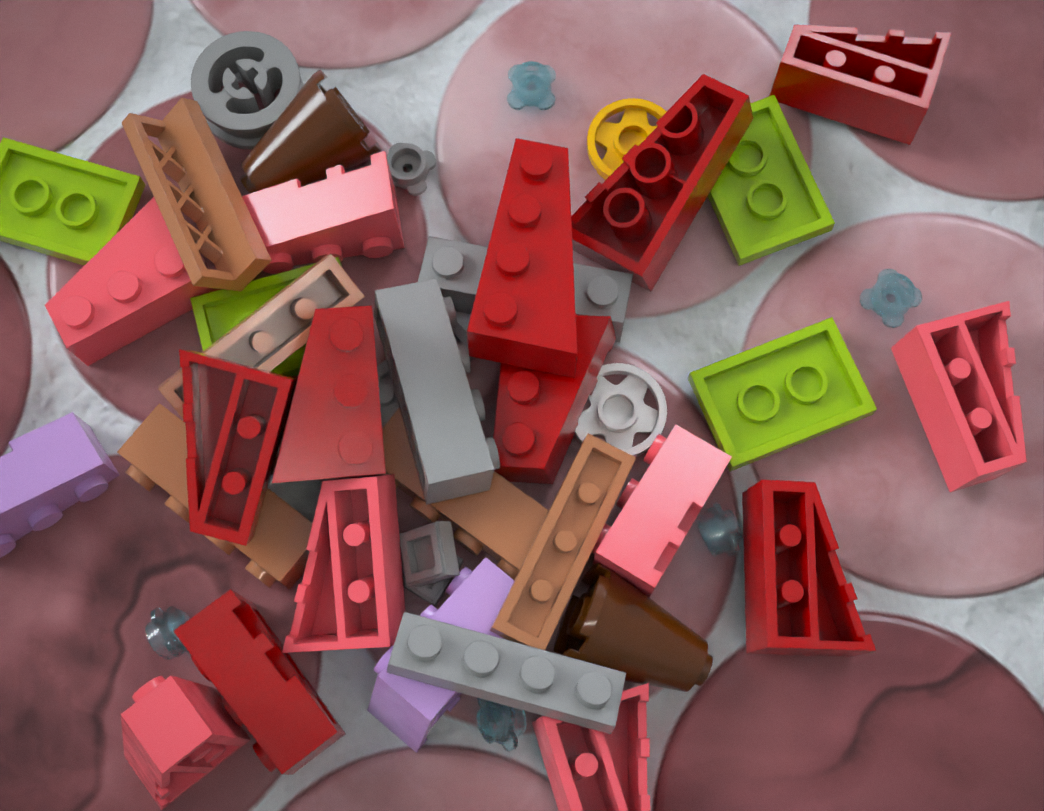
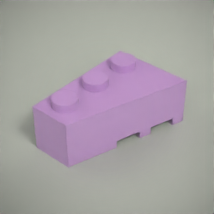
(49, 474)
(412, 706)

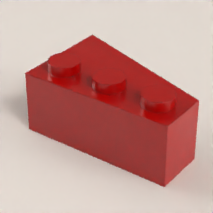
(861, 79)
(336, 402)
(542, 409)
(232, 441)
(794, 577)
(259, 683)

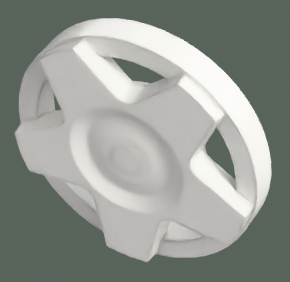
(620, 410)

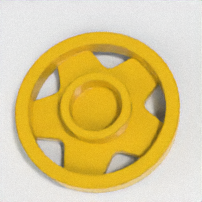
(621, 136)

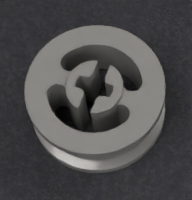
(264, 68)

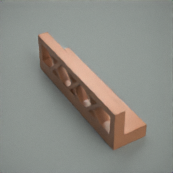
(206, 196)
(563, 544)

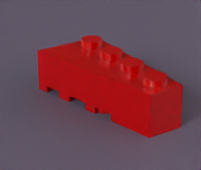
(658, 189)
(527, 280)

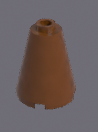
(308, 138)
(631, 634)

